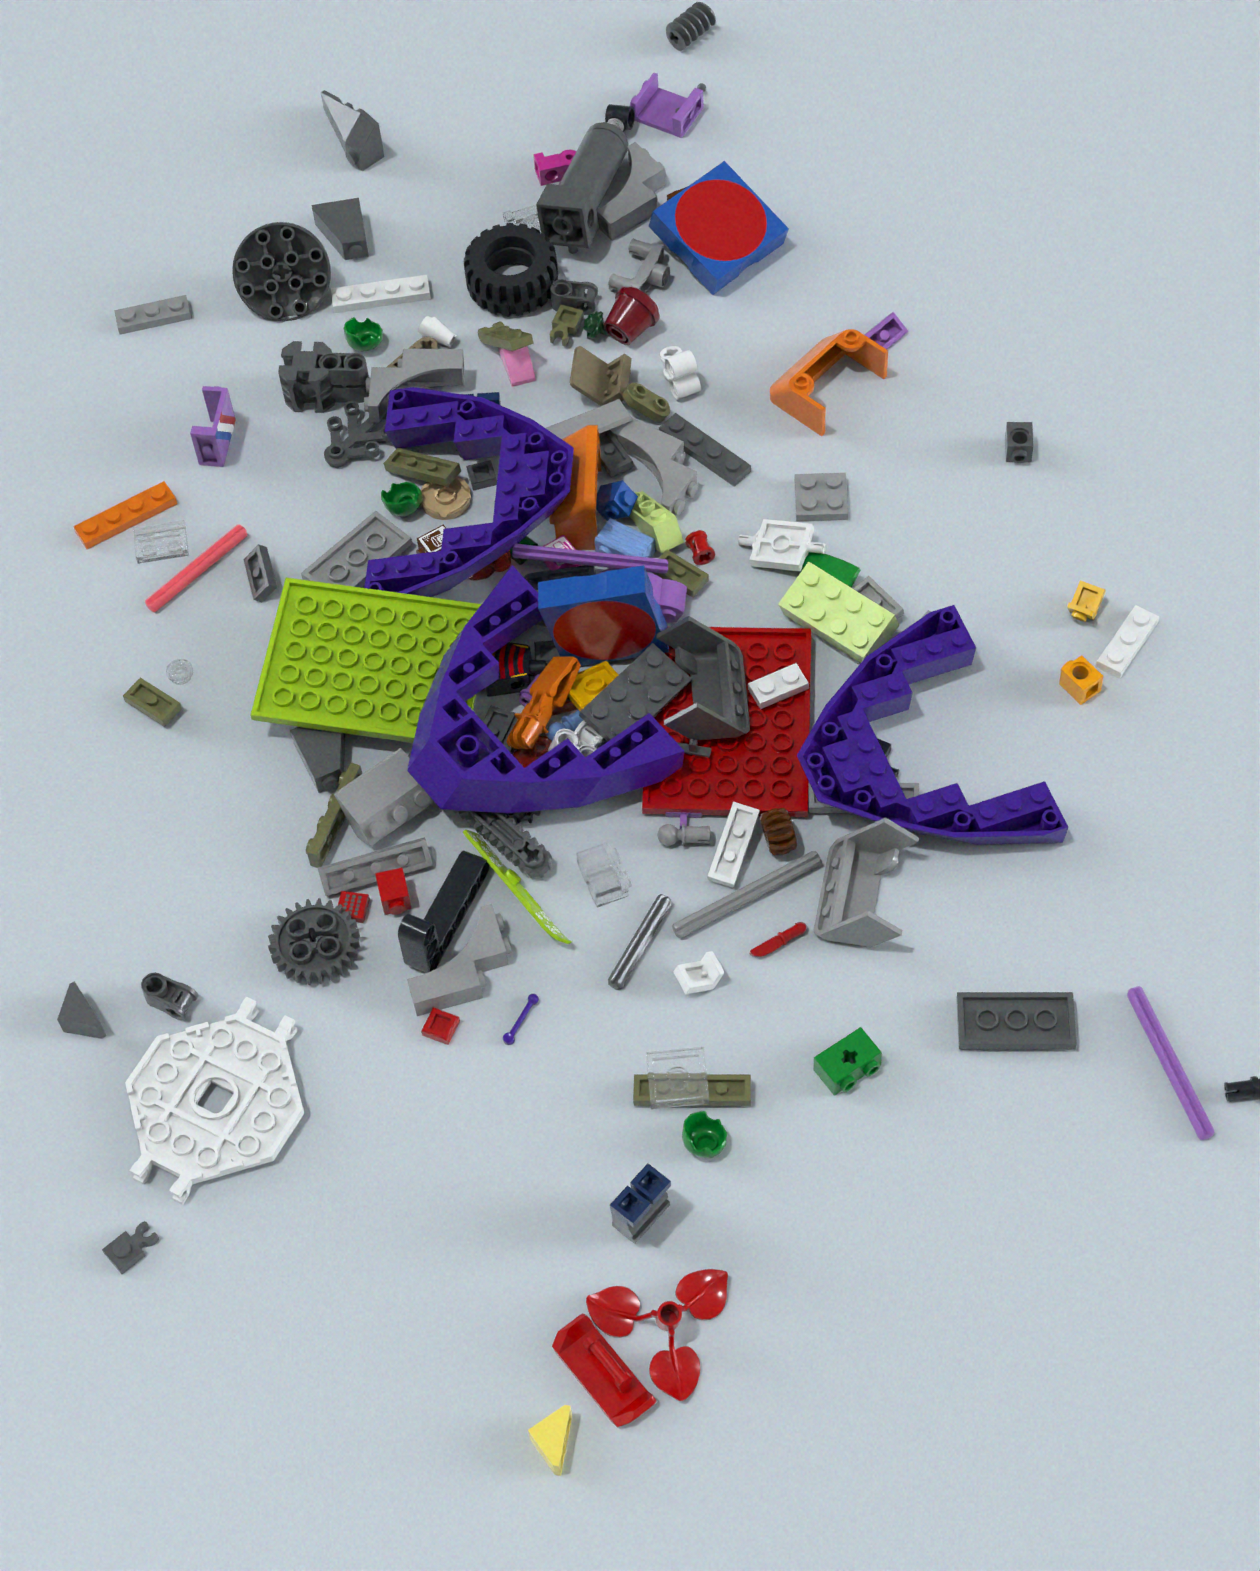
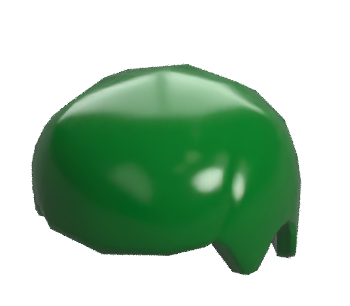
(363, 335)
(402, 499)
(703, 1135)

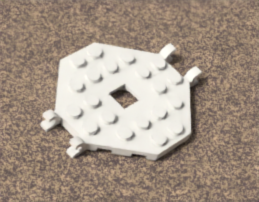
(203, 1143)

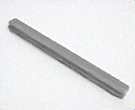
(746, 894)

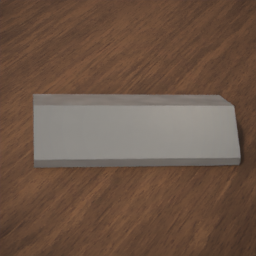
(605, 416)

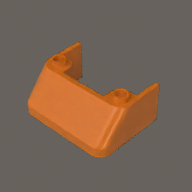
(794, 386)
(577, 512)

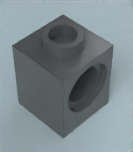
(1019, 442)

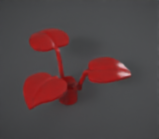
(673, 1370)

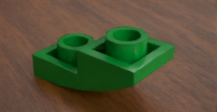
(834, 566)

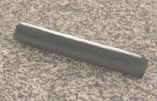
(639, 942)

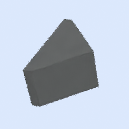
(77, 1015)

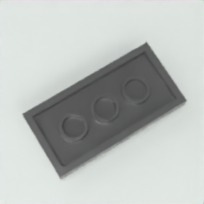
(638, 690)
(1016, 1020)

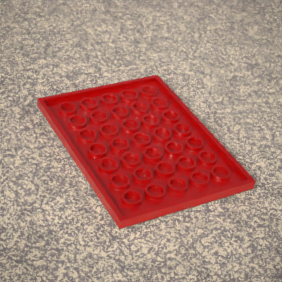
(758, 766)

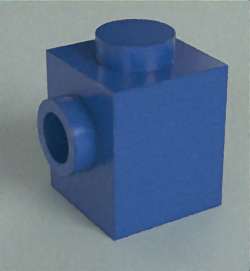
(615, 500)

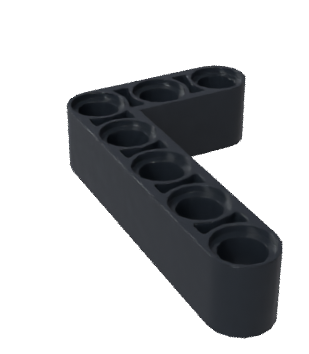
(427, 939)

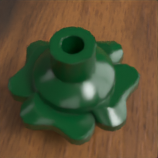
(594, 325)

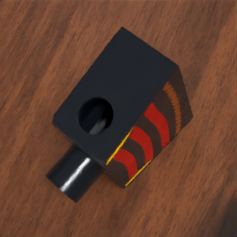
(514, 669)

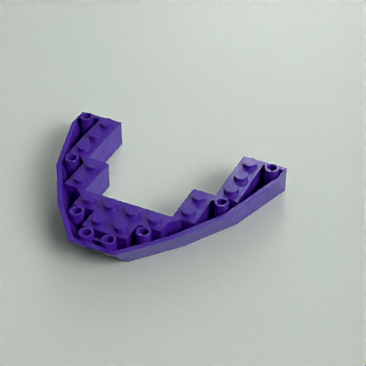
(529, 488)
(471, 769)
(855, 776)

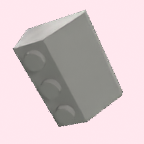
(382, 798)

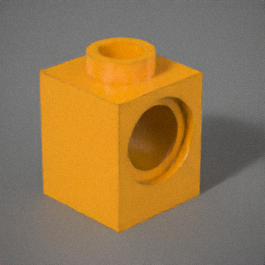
(1083, 688)

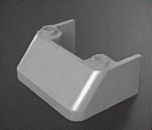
(853, 883)

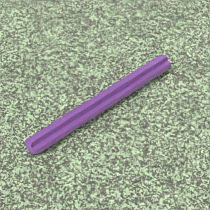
(588, 558)
(1170, 1063)

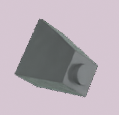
(342, 226)
(321, 754)

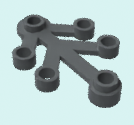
(339, 453)

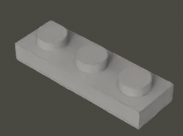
(152, 314)

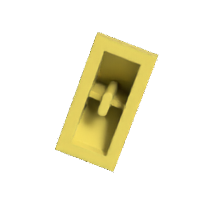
(551, 1437)

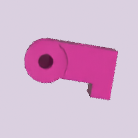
(552, 167)

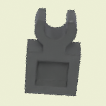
(127, 1249)

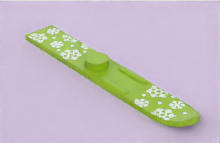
(512, 880)

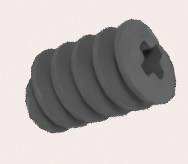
(690, 25)

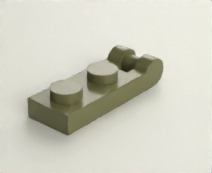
(504, 337)

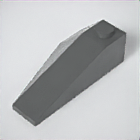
(355, 130)

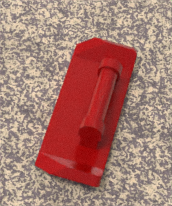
(601, 1371)

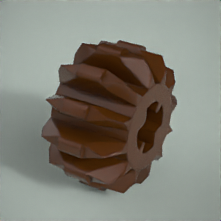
(778, 831)

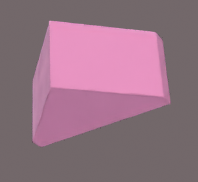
(518, 366)

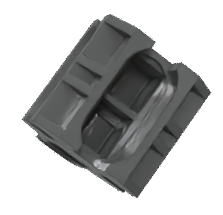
(321, 377)

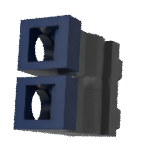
(641, 1204)

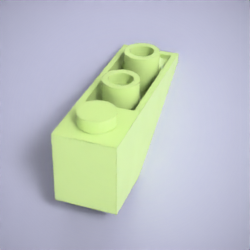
(656, 522)

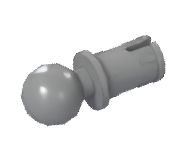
(669, 834)

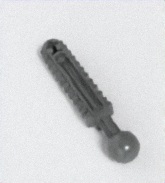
(511, 839)

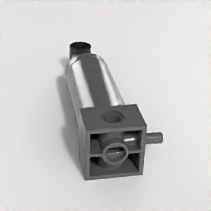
(570, 209)

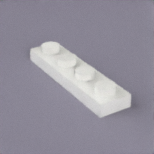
(380, 293)

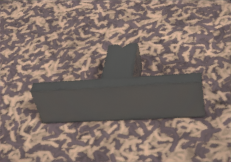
(693, 749)

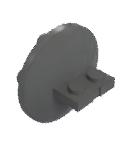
(281, 271)

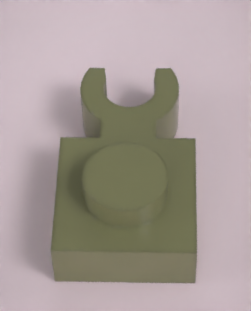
(565, 321)

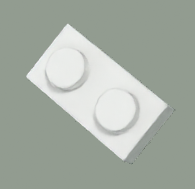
(778, 686)

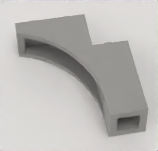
(637, 197)
(416, 369)
(664, 458)
(462, 976)

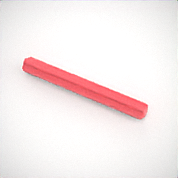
(196, 568)

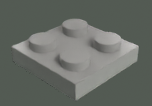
(821, 497)

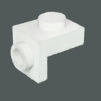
(699, 975)

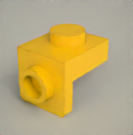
(1086, 601)

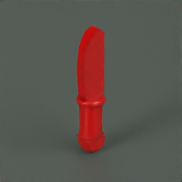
(779, 940)

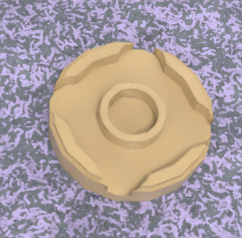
(446, 502)

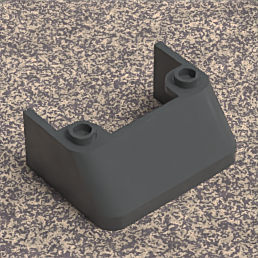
(716, 682)

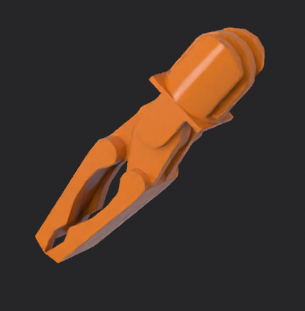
(547, 693)

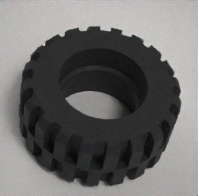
(504, 247)

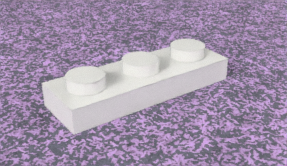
(1127, 641)
(733, 844)

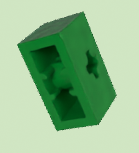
(853, 1048)

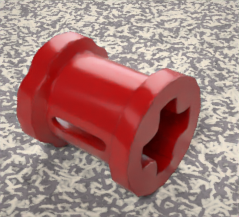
(700, 547)

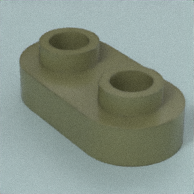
(646, 402)

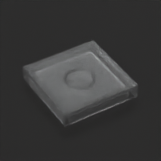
(677, 1078)

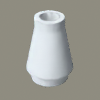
(435, 329)

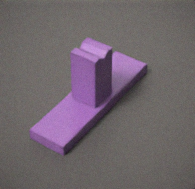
(683, 816)

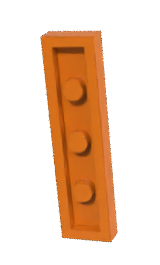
(125, 515)

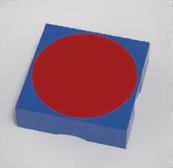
(718, 227)
(602, 615)

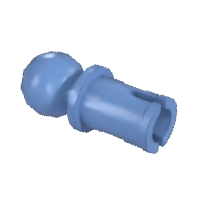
(568, 722)

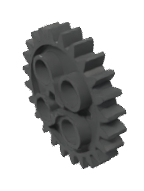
(317, 962)

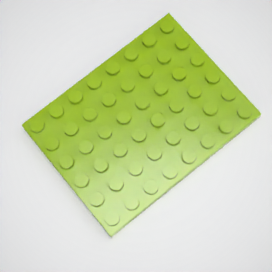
(355, 658)

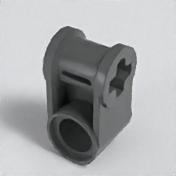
(573, 295)
(172, 998)

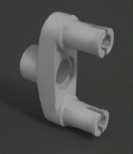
(651, 271)

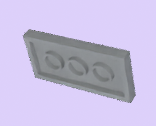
(349, 557)

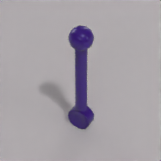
(508, 1038)

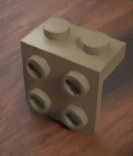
(597, 379)

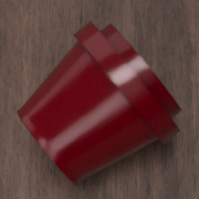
(631, 315)

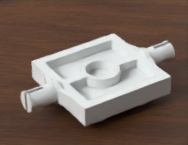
(781, 544)

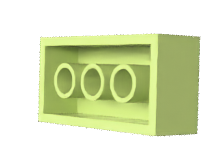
(838, 613)

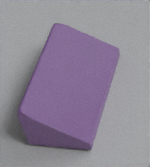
(887, 331)

